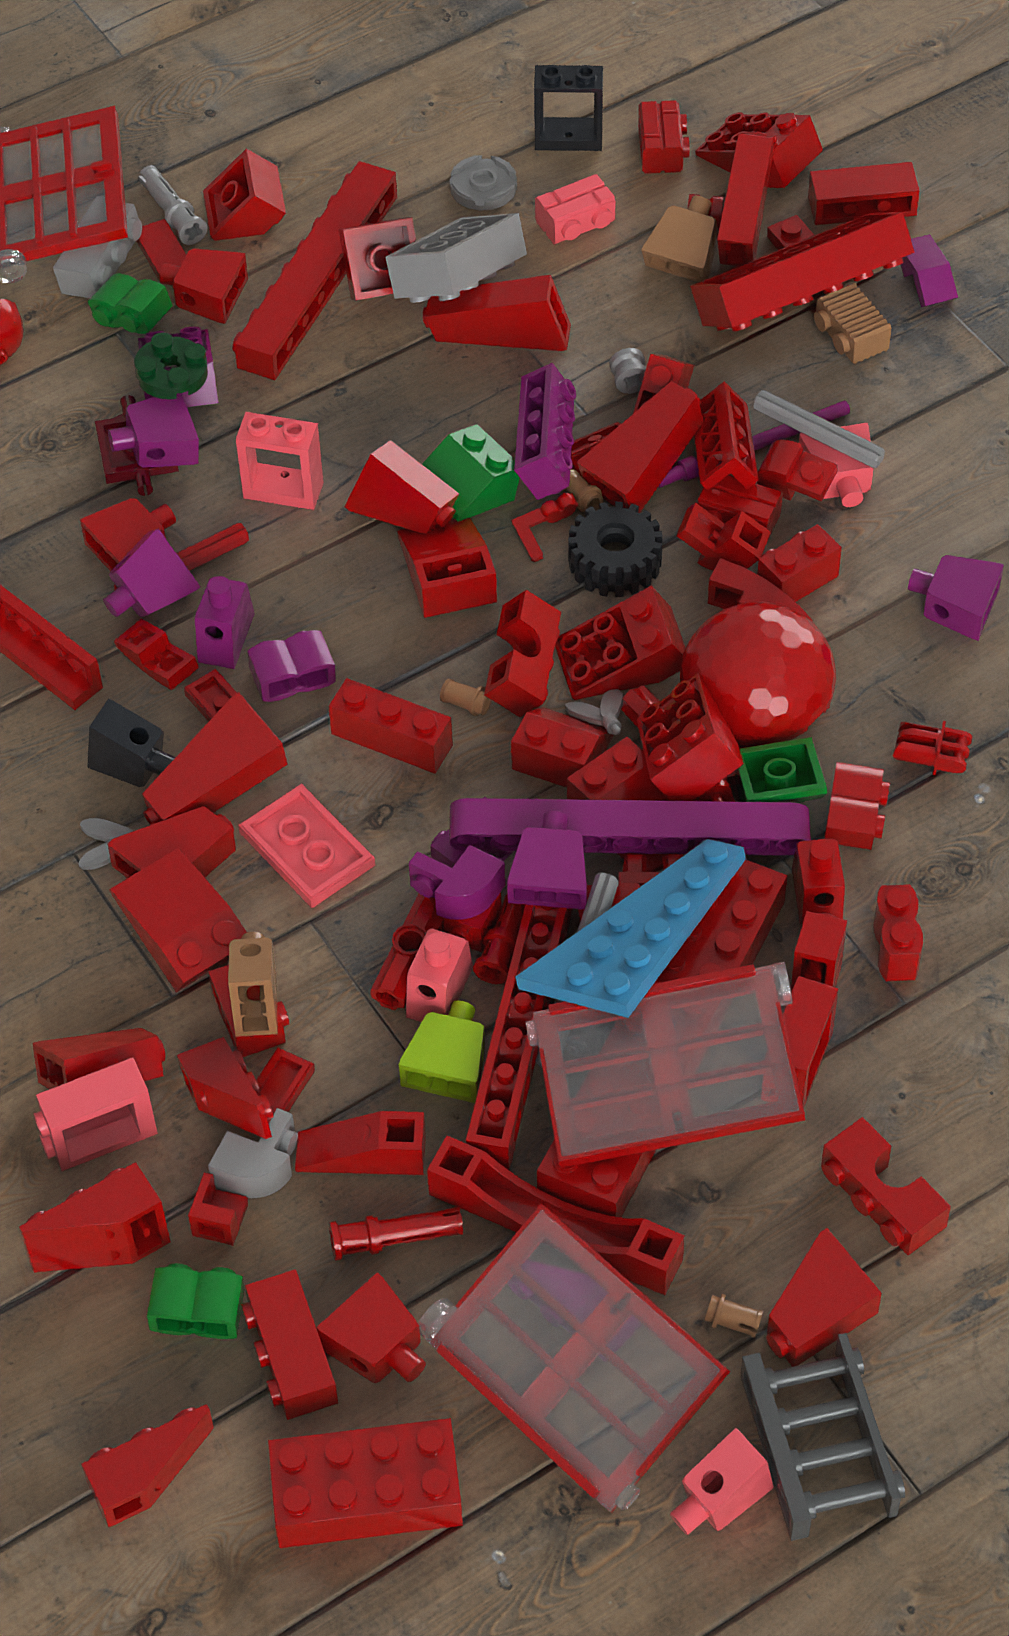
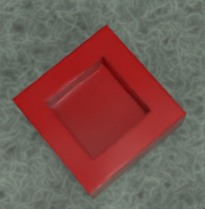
(788, 232)

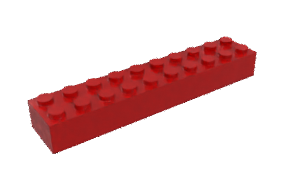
(722, 940)

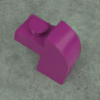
(459, 890)

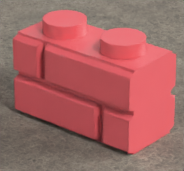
(575, 209)

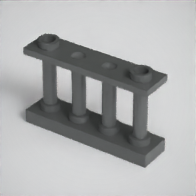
(788, 1464)

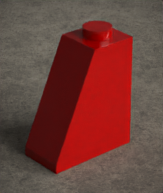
(401, 492)
(198, 833)
(77, 1056)
(820, 1302)

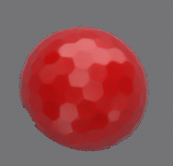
(763, 669)

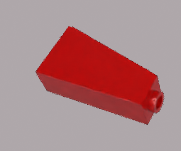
(745, 199)
(502, 314)
(644, 447)
(217, 764)

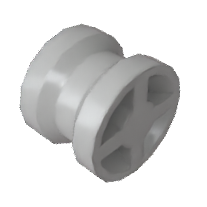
(628, 369)

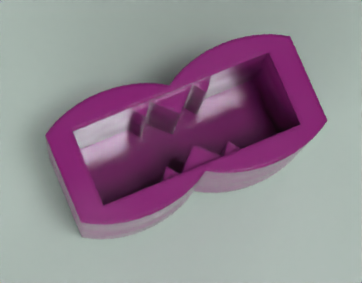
(291, 665)

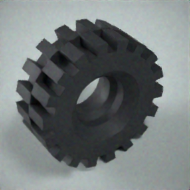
(615, 569)

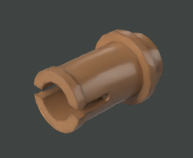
(584, 493)
(465, 697)
(733, 1315)

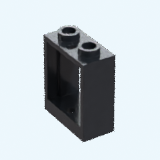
(552, 131)

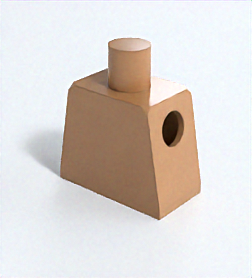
(684, 241)
(251, 965)

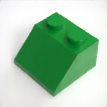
(475, 469)
(780, 773)

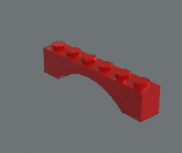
(484, 1187)

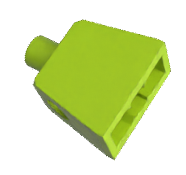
(446, 1054)

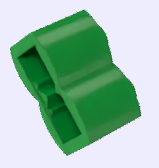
(130, 303)
(196, 1302)

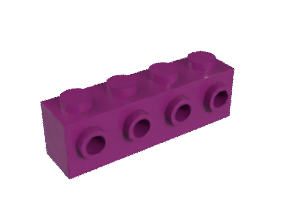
(545, 431)

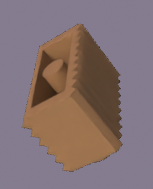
(852, 323)

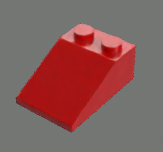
(618, 775)
(179, 918)

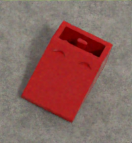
(793, 141)
(449, 567)
(622, 647)
(687, 742)
(99, 1225)

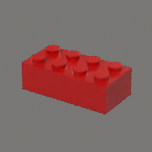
(365, 1483)

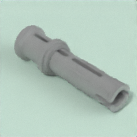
(178, 212)

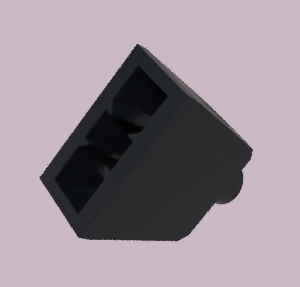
(126, 745)

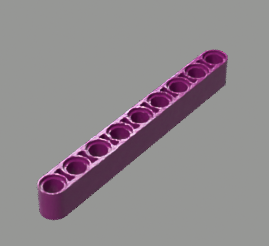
(634, 824)

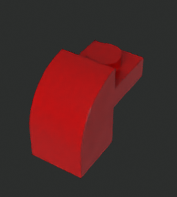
(794, 470)
(737, 540)

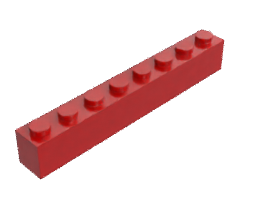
(312, 273)

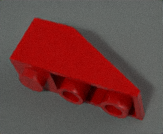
(224, 1088)
(365, 1145)
(138, 1471)

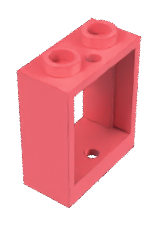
(273, 482)
(95, 1115)

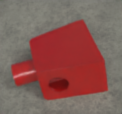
(207, 282)
(120, 527)
(818, 871)
(373, 1333)

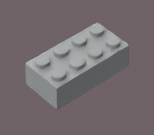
(456, 257)

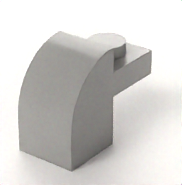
(252, 1166)

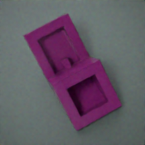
(930, 272)

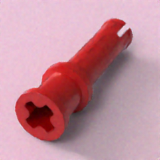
(499, 944)
(375, 1234)

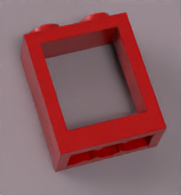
(809, 1028)

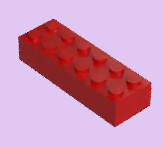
(802, 270)

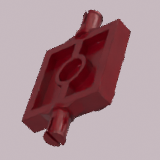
(122, 464)

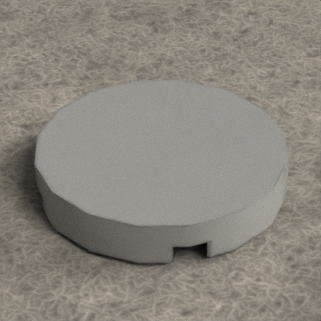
(483, 183)

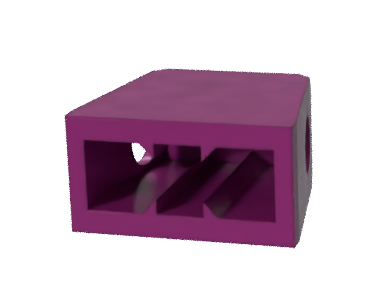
(158, 433)
(149, 577)
(959, 593)
(223, 608)
(549, 866)

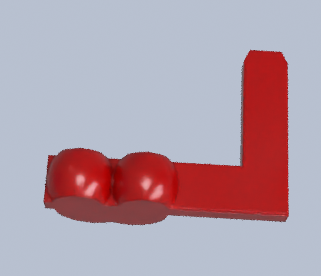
(550, 511)

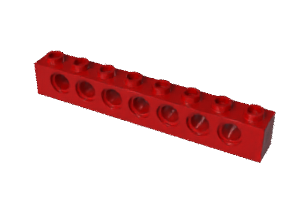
(510, 1058)

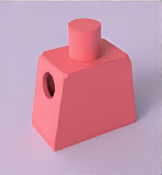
(852, 475)
(444, 966)
(735, 1476)

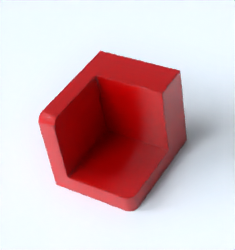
(216, 1213)

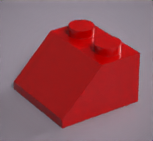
(244, 198)
(555, 745)

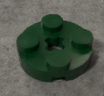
(168, 350)

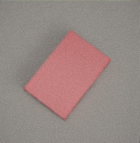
(306, 845)

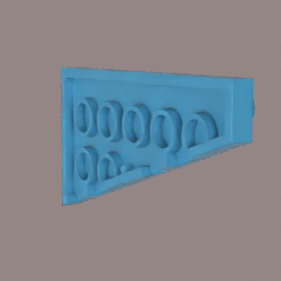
(631, 944)

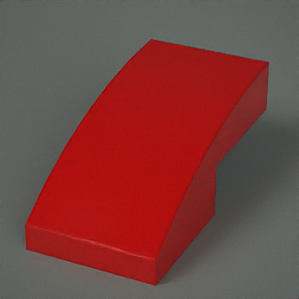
(155, 655)

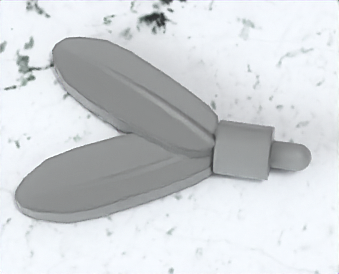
(603, 716)
(104, 831)

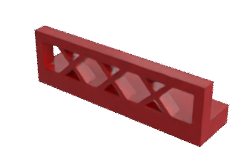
(733, 436)
(46, 652)

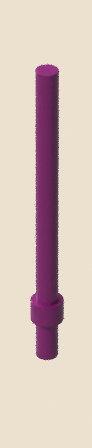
(688, 467)

